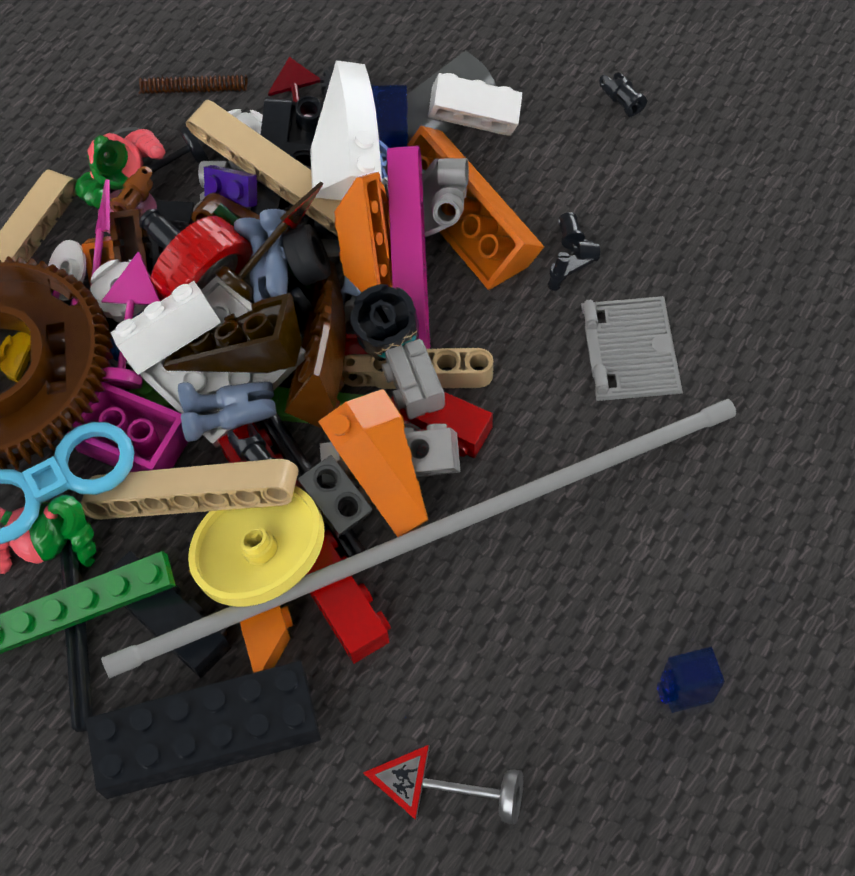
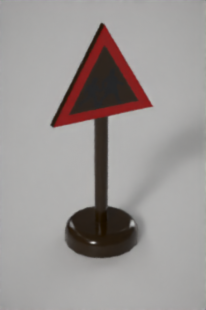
(290, 218)

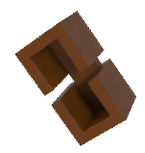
(126, 226)

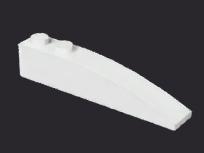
(346, 133)

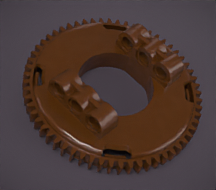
(66, 357)

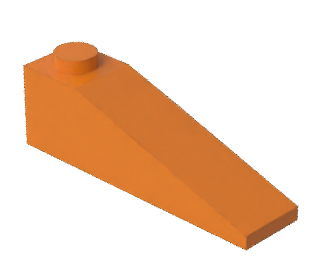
(375, 448)

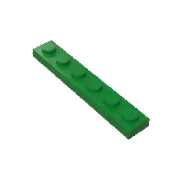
(85, 601)

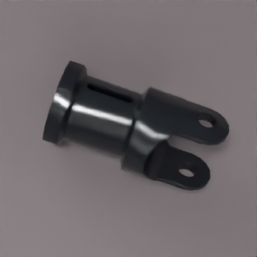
(621, 91)
(250, 448)

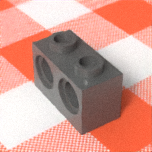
(328, 499)

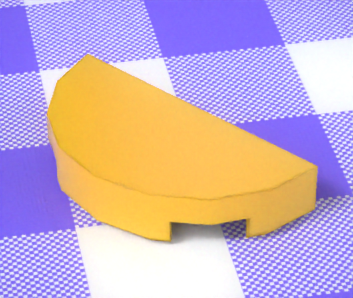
(15, 355)

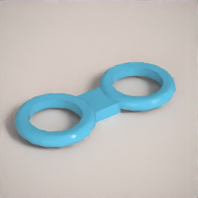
(55, 477)

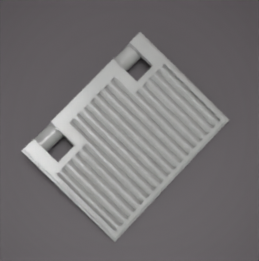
(632, 347)

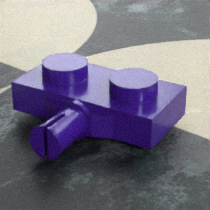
(232, 184)

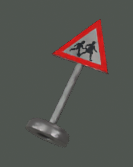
(404, 779)

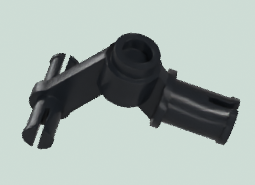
(581, 251)

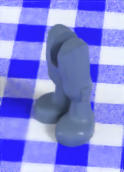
(270, 274)
(240, 406)

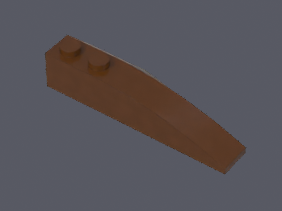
(324, 339)

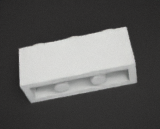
(475, 104)
(165, 327)

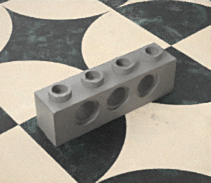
(441, 458)

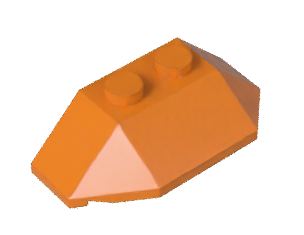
(365, 233)

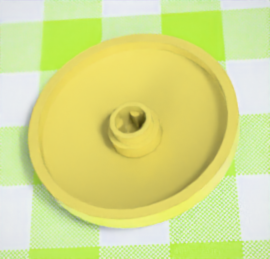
(256, 551)

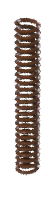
(188, 81)

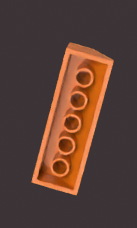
(488, 231)

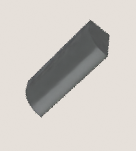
(463, 66)

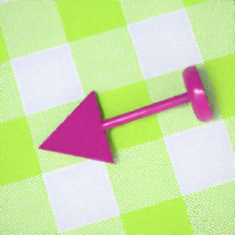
(102, 226)
(130, 288)

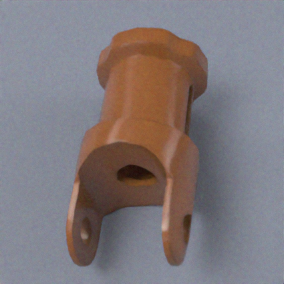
(135, 191)

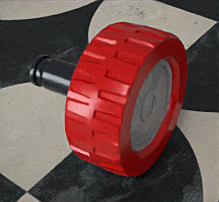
(194, 251)

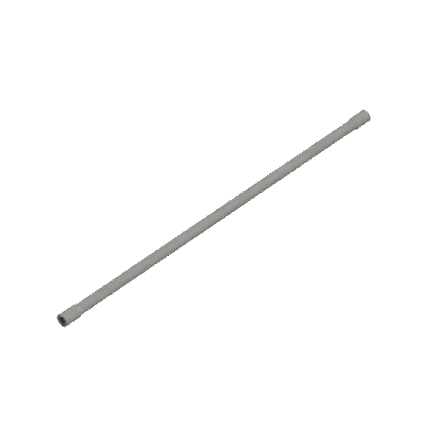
(137, 654)

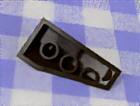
(251, 343)

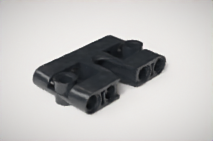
(293, 133)

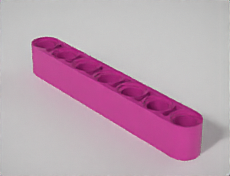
(408, 230)

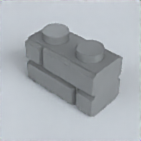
(414, 378)

